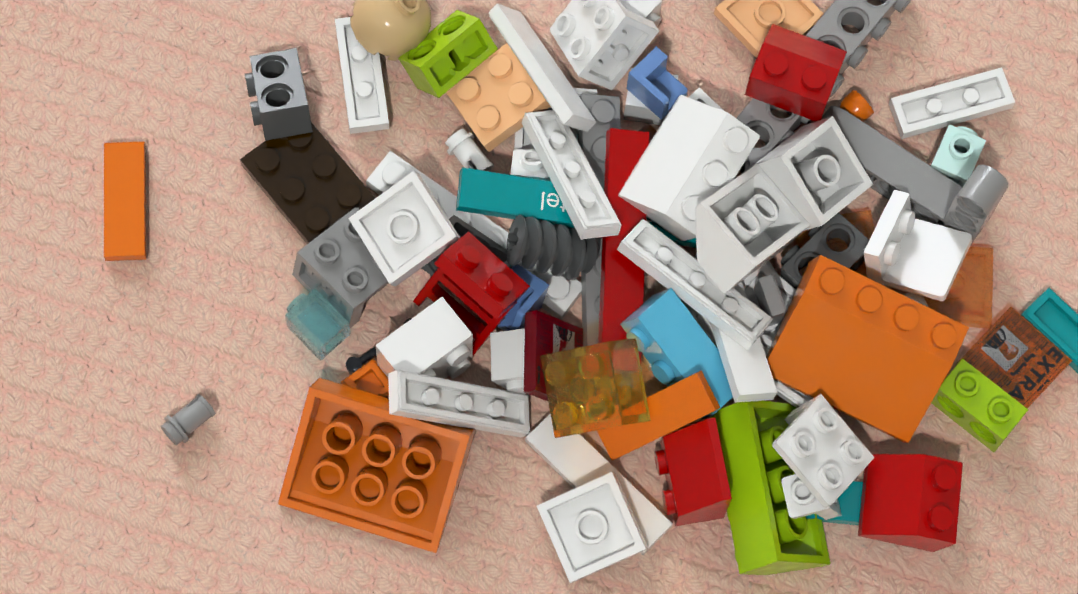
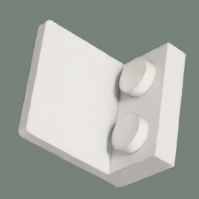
(602, 39)
(914, 252)
(822, 450)

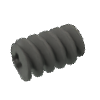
(550, 248)

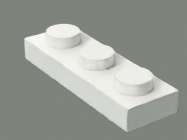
(361, 82)
(951, 103)

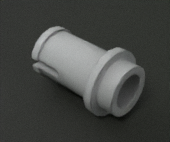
(187, 420)

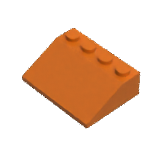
(864, 348)
(374, 467)

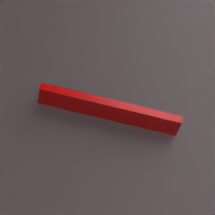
(620, 278)

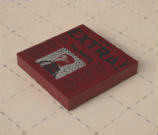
(542, 337)

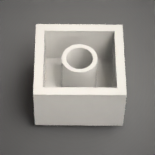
(817, 171)
(428, 344)

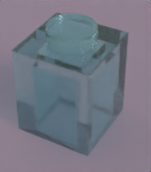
(316, 323)

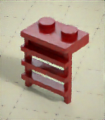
(479, 282)

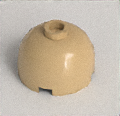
(390, 25)

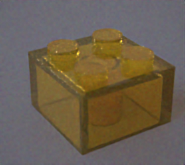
(595, 388)

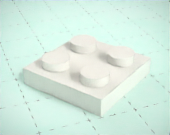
(404, 228)
(592, 527)

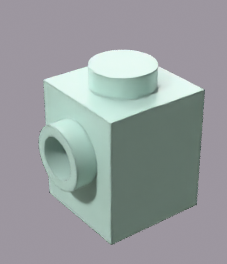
(958, 153)

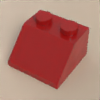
(795, 73)
(694, 474)
(911, 500)

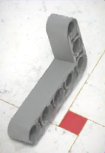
(931, 193)

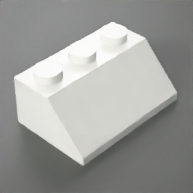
(686, 163)
(744, 228)

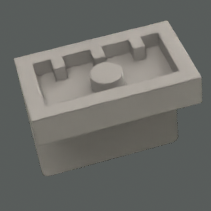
(340, 269)

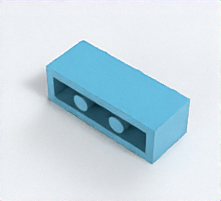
(676, 344)

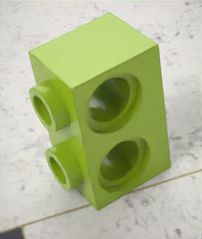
(448, 53)
(978, 405)

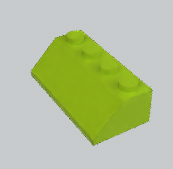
(761, 528)

